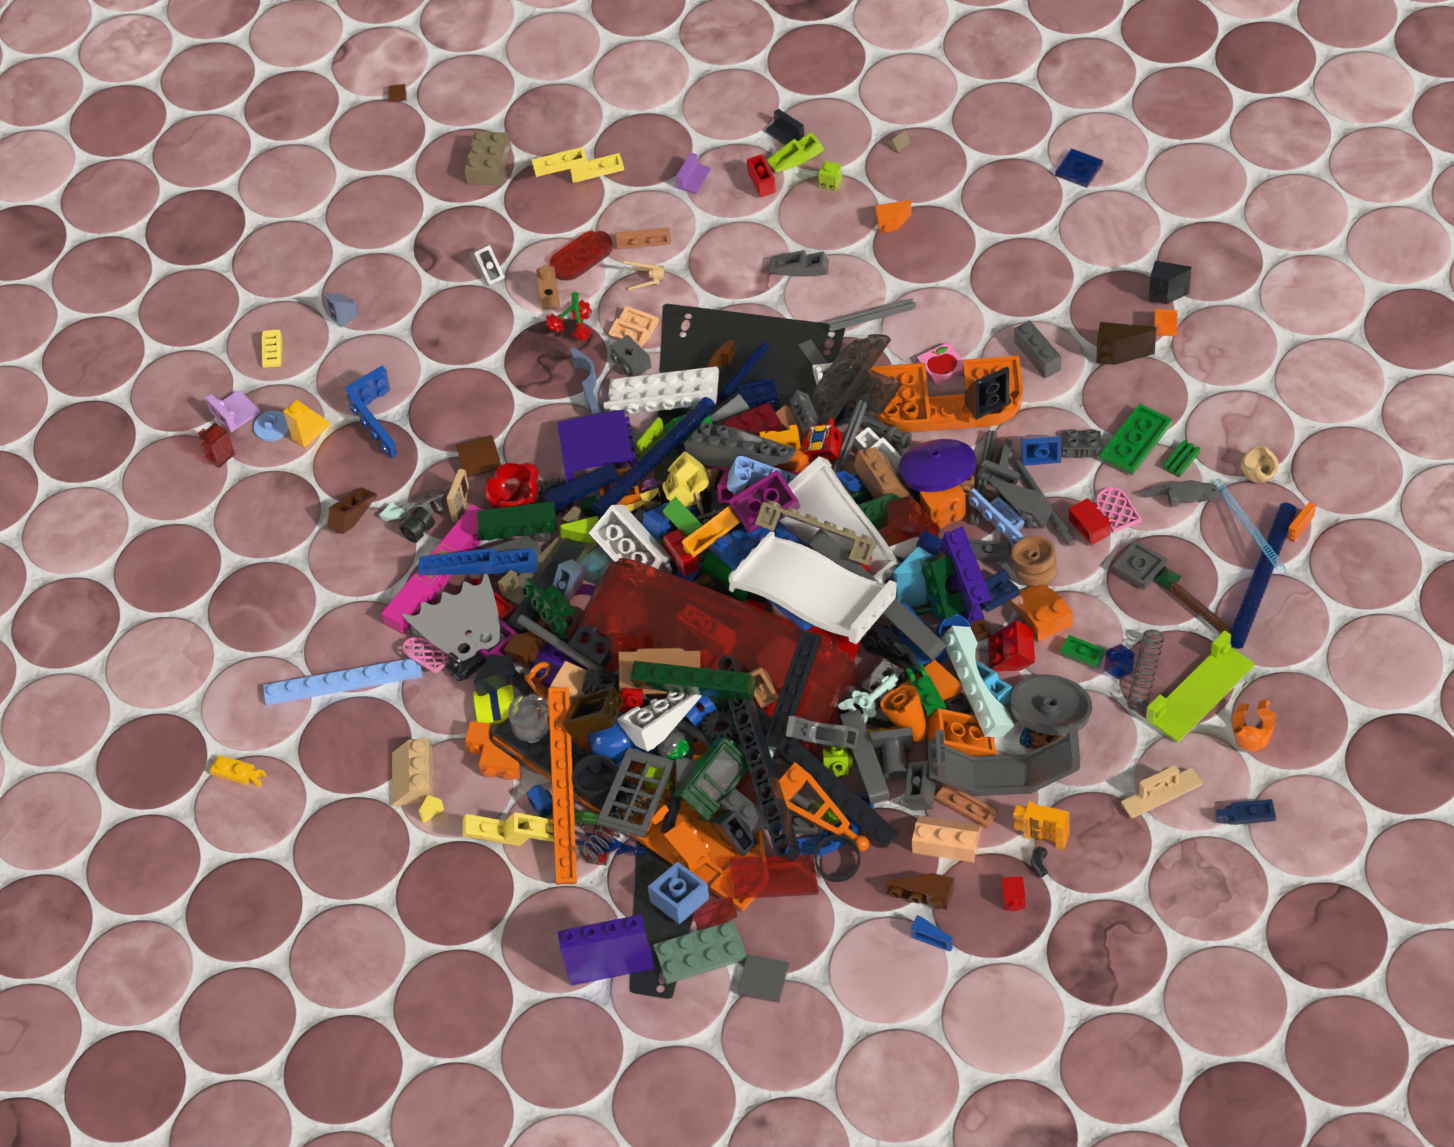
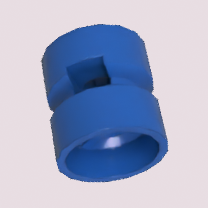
(695, 716)

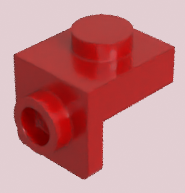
(632, 697)

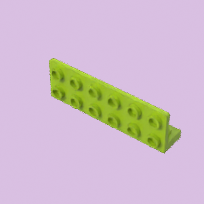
(1200, 690)

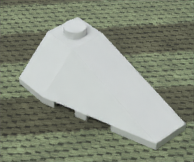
(654, 722)

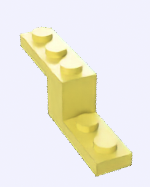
(577, 163)
(512, 831)

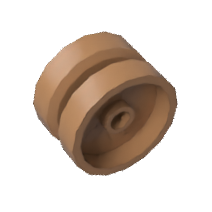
(1034, 560)

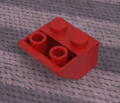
(1011, 648)

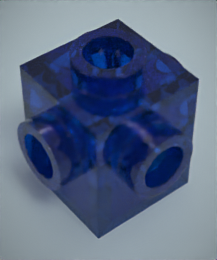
(1119, 661)

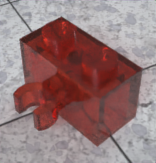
(216, 445)

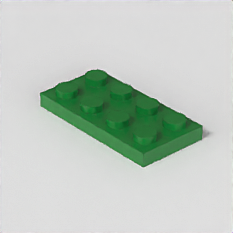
(1135, 439)

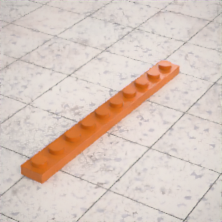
(562, 788)

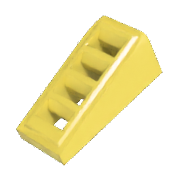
(271, 338)

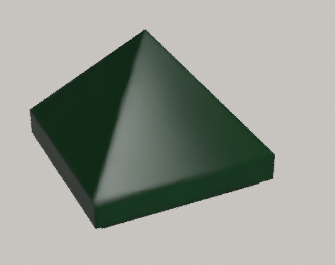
(1167, 578)

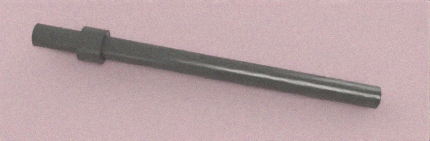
(1061, 527)

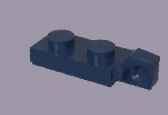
(1247, 812)

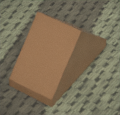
(764, 691)

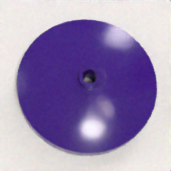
(937, 465)

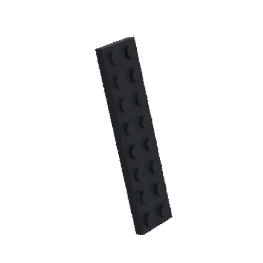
(591, 778)

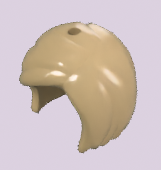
(1259, 464)

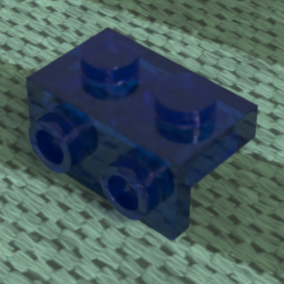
(759, 392)

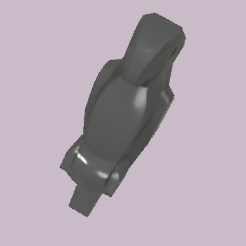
(1185, 492)

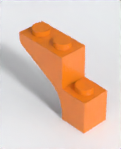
(493, 760)

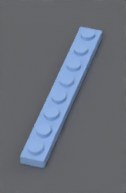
(342, 681)

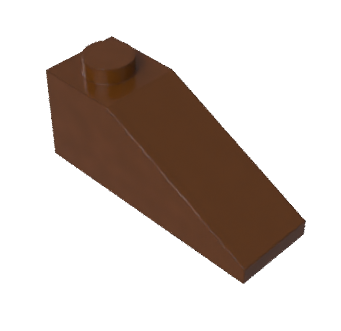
(349, 510)

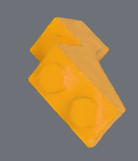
(709, 532)

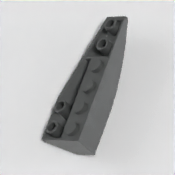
(722, 444)

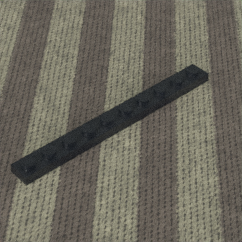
(835, 788)

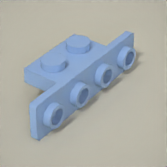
(999, 514)

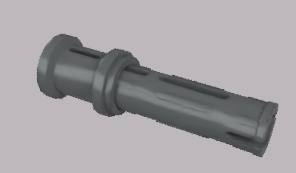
(891, 432)

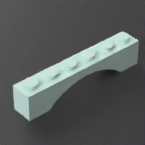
(990, 713)

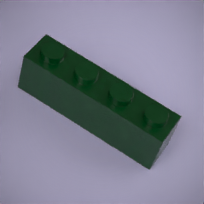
(517, 521)

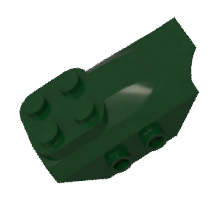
(875, 509)

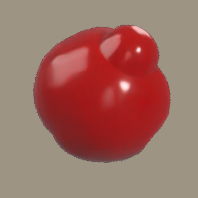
(512, 485)

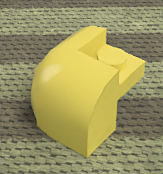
(685, 479)

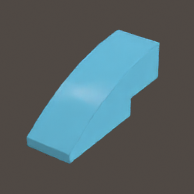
(998, 688)

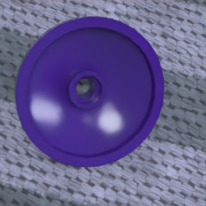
(548, 654)

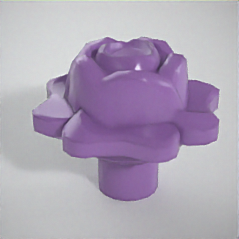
(650, 484)

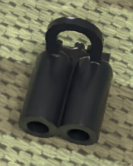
(464, 668)

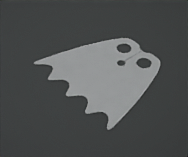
(455, 614)

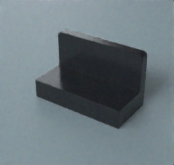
(785, 128)

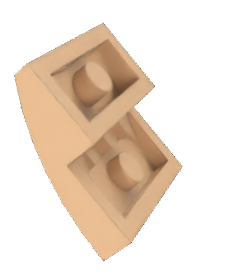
(635, 324)

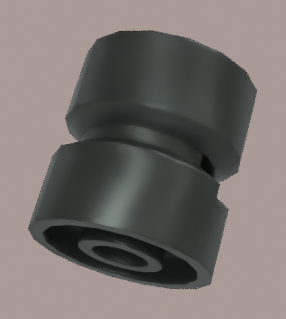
(419, 522)

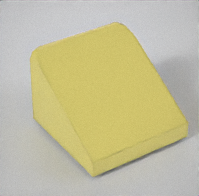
(430, 808)

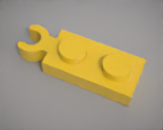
(236, 771)

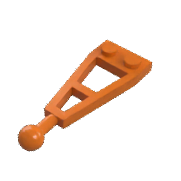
(793, 781)

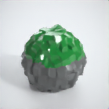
(673, 746)

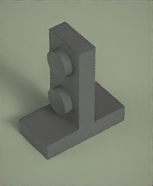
(1000, 469)

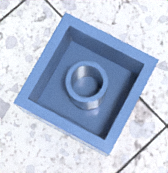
(678, 892)

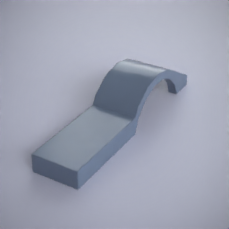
(582, 361)

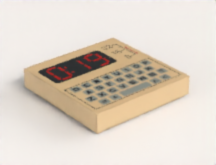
(458, 495)

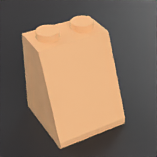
(571, 677)

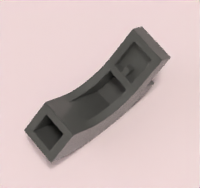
(822, 734)

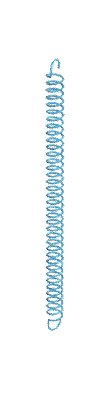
(1250, 532)

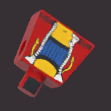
(822, 441)

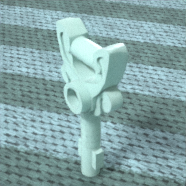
(866, 700)

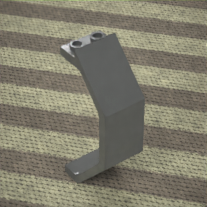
(1007, 772)

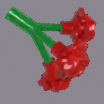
(580, 312)

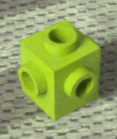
(837, 760)

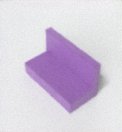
(692, 175)

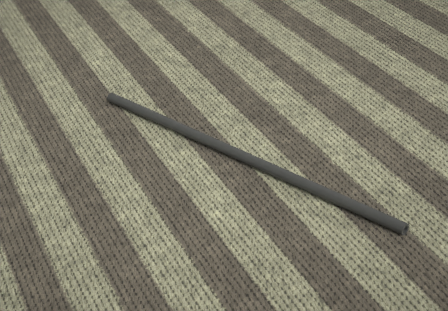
(591, 664)

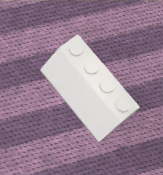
(626, 537)

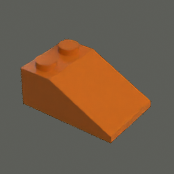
(1042, 611)
(961, 733)

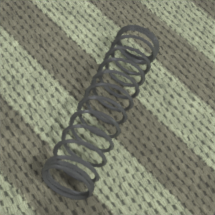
(1152, 641)
(591, 853)

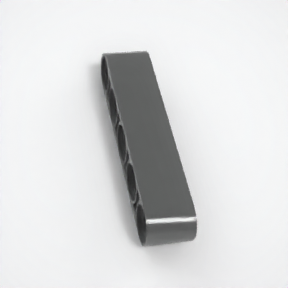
(866, 759)

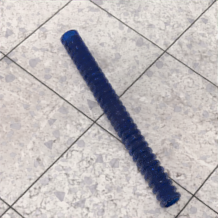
(654, 456)
(1261, 575)

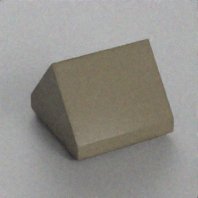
(899, 141)

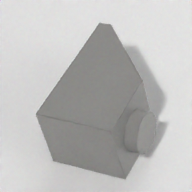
(487, 264)

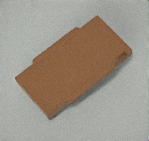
(670, 656)

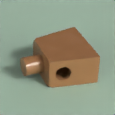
(547, 280)

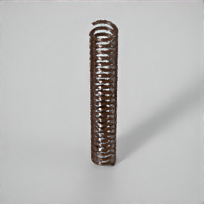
(1179, 590)

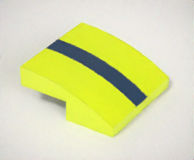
(493, 706)

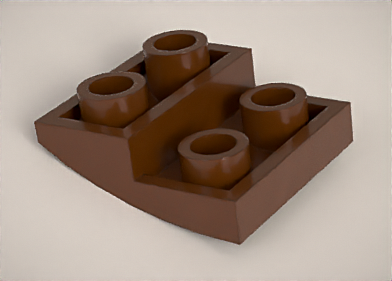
(478, 456)

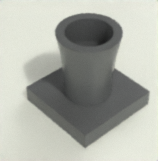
(892, 747)

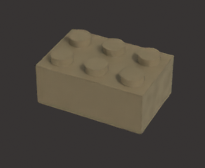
(488, 158)

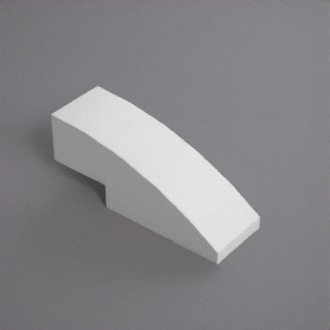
(869, 439)

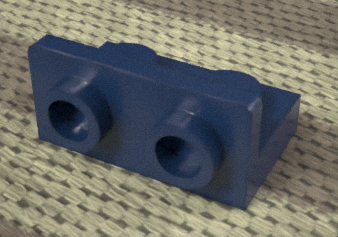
(1000, 589)

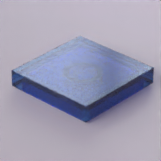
(1079, 168)

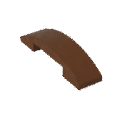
(723, 355)

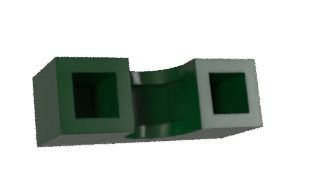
(936, 571)

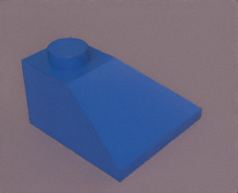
(1040, 449)

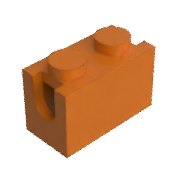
(686, 846)

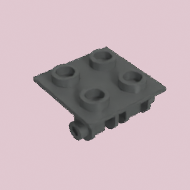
(1081, 440)

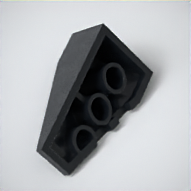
(884, 643)

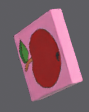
(942, 363)

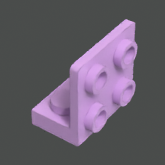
(233, 410)

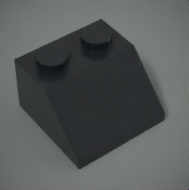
(1169, 282)

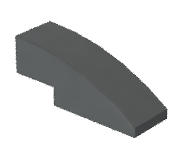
(800, 264)

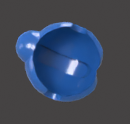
(611, 742)

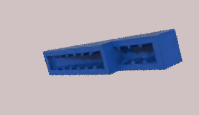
(479, 562)

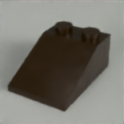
(1124, 342)

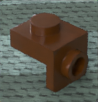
(1039, 740)

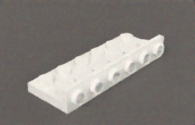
(662, 390)

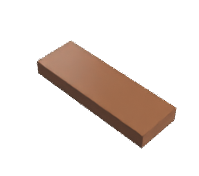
(643, 238)
(966, 805)

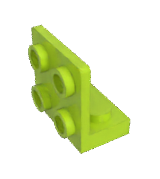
(649, 438)

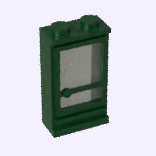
(713, 778)

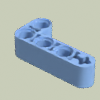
(748, 472)

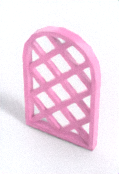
(1137, 519)
(418, 658)

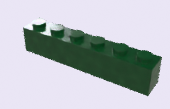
(693, 680)

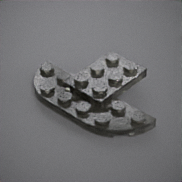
(853, 380)

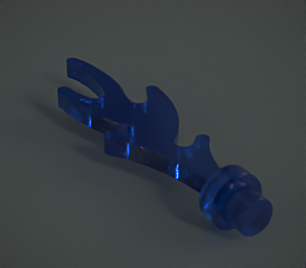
(623, 848)

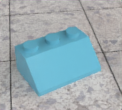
(910, 581)

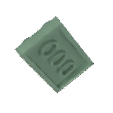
(700, 952)

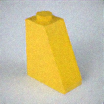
(304, 423)

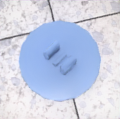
(271, 426)

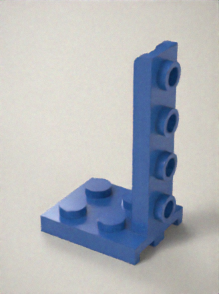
(360, 395)

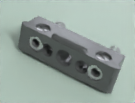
(804, 411)

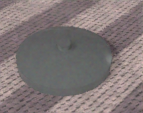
(1050, 704)

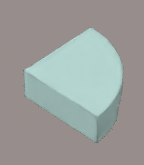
(392, 512)

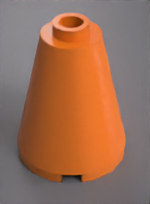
(906, 711)

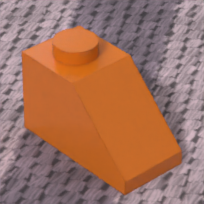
(892, 215)

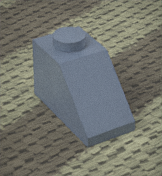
(340, 308)
(569, 578)

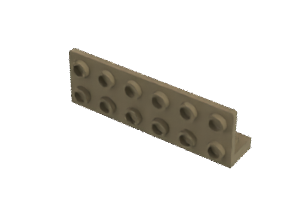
(861, 549)
(512, 585)

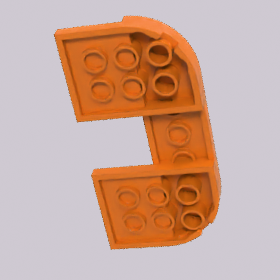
(918, 412)

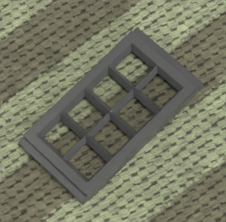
(623, 825)

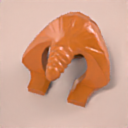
(1249, 737)

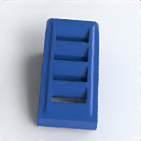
(930, 934)

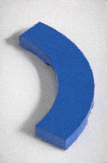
(808, 845)

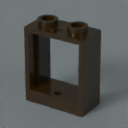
(579, 718)

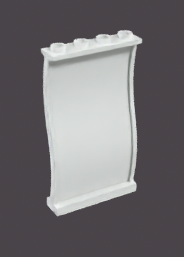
(827, 499)
(813, 587)

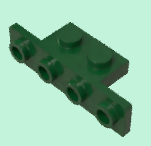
(550, 605)

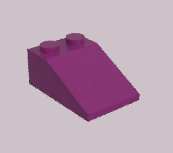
(749, 502)

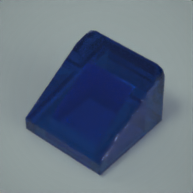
(929, 542)

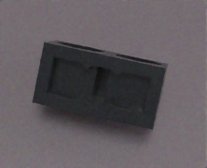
(592, 647)

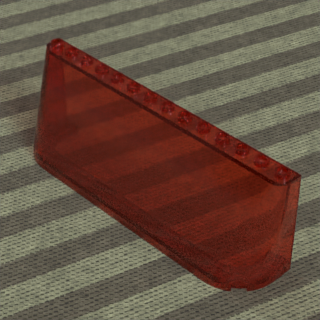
(696, 618)

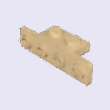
(1160, 789)

